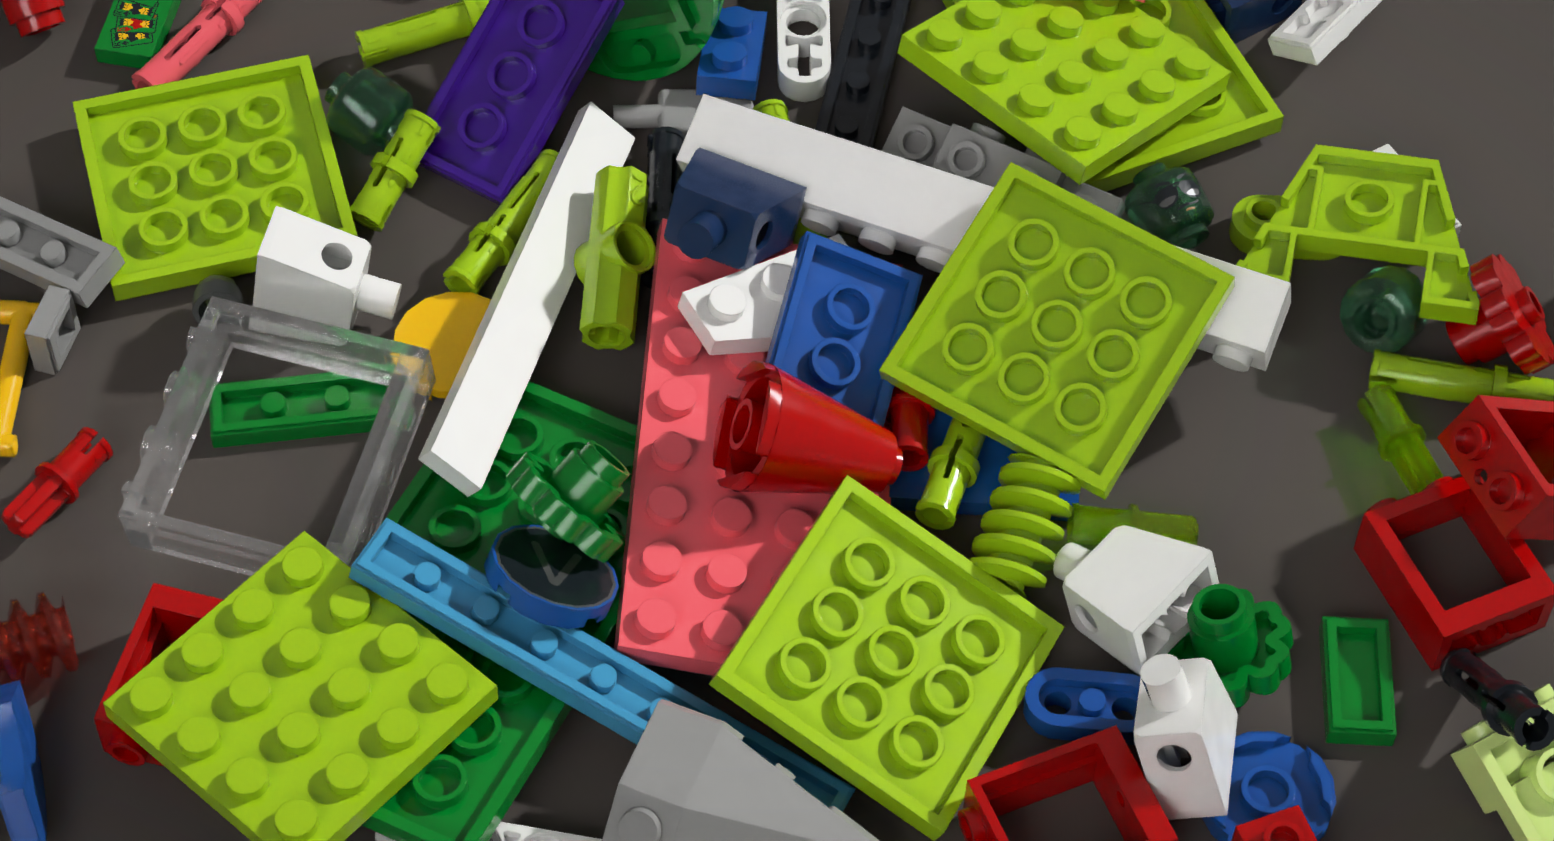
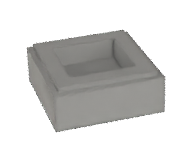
(52, 330)

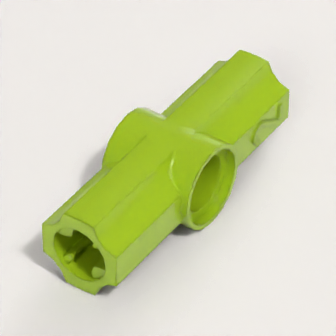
(614, 258)

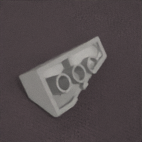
(705, 784)

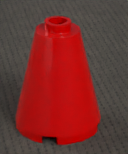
(798, 439)

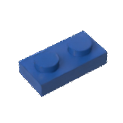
(733, 55)

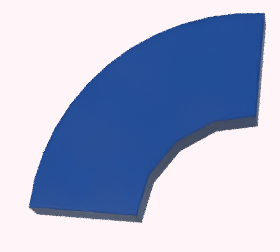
(20, 769)

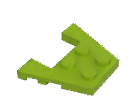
(1372, 210)

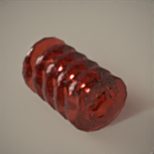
(36, 639)

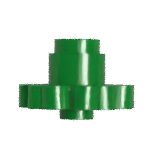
(574, 497)
(1240, 638)

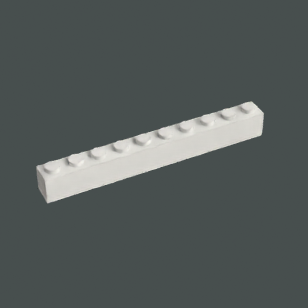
(928, 211)

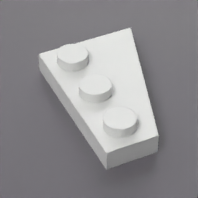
(740, 308)

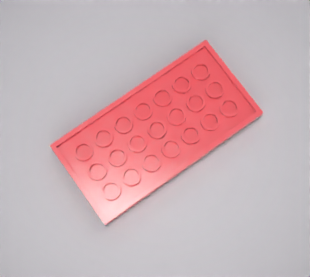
(693, 549)

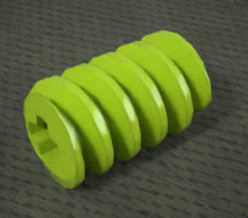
(1022, 521)

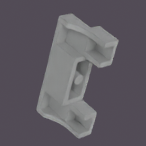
(979, 155)

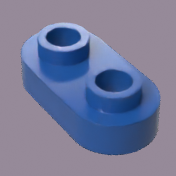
(1086, 696)

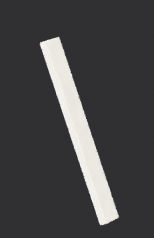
(523, 306)

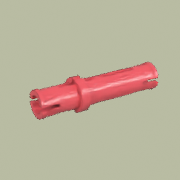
(194, 41)

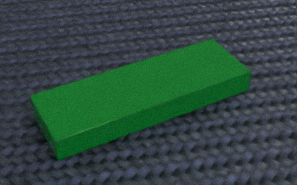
(292, 408)

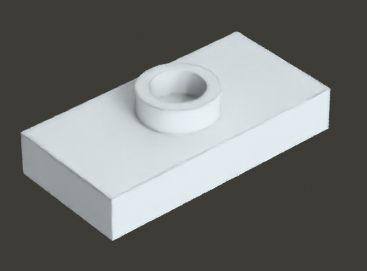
(1318, 28)

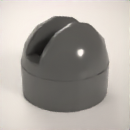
(216, 286)

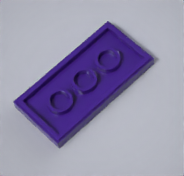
(512, 89)

